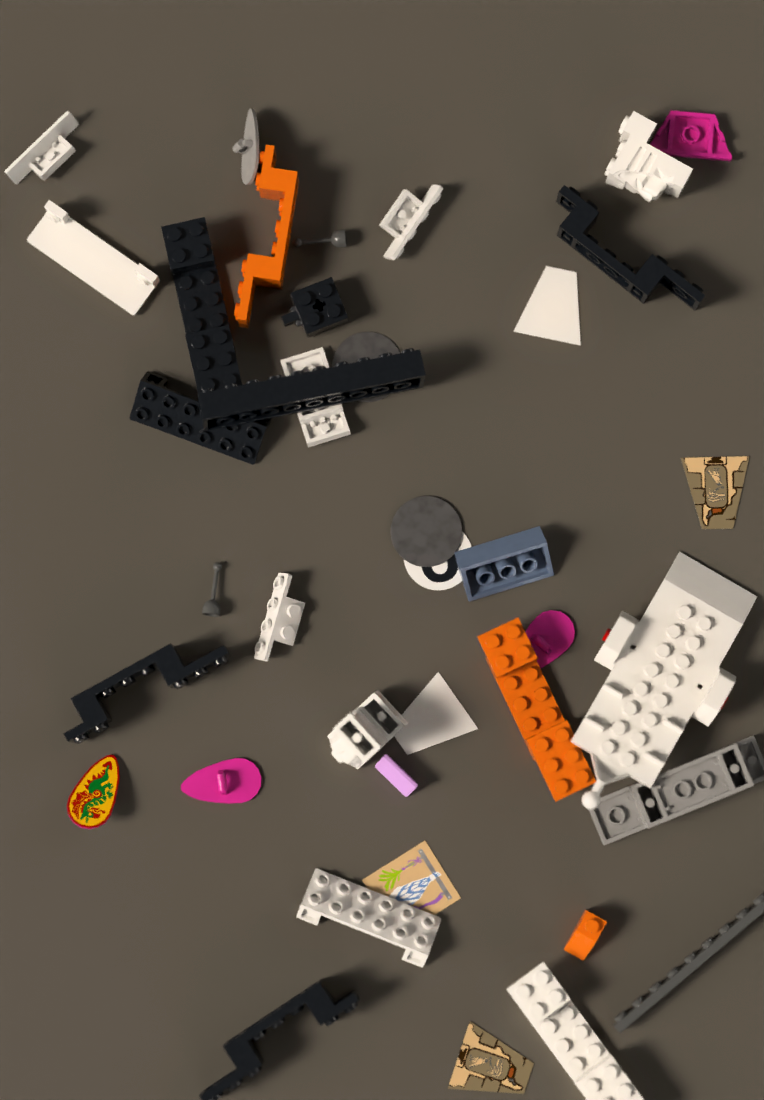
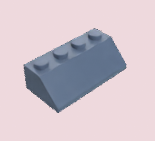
(504, 563)

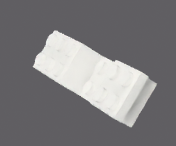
(570, 1037)

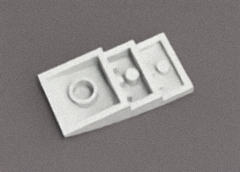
(323, 423)

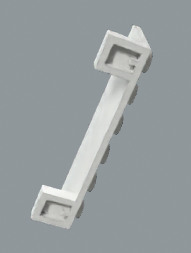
(93, 259)
(371, 914)

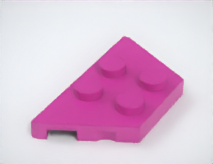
(692, 136)

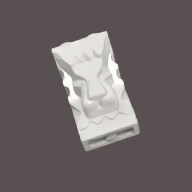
(642, 166)
(365, 730)

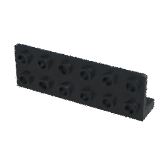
(181, 417)

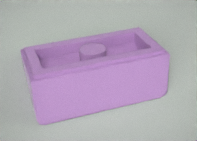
(396, 775)

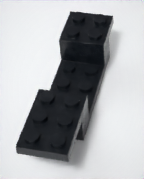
(643, 283)
(201, 304)
(172, 669)
(245, 1054)

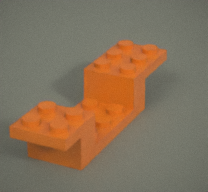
(260, 269)
(535, 709)

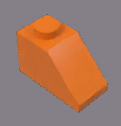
(585, 935)

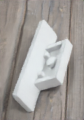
(46, 152)
(406, 216)
(281, 618)

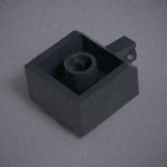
(312, 320)

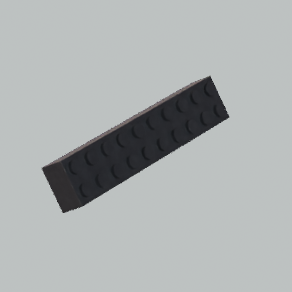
(311, 389)

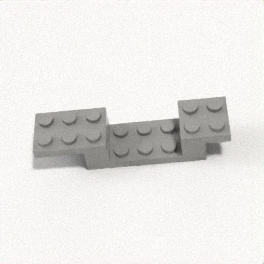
(679, 790)

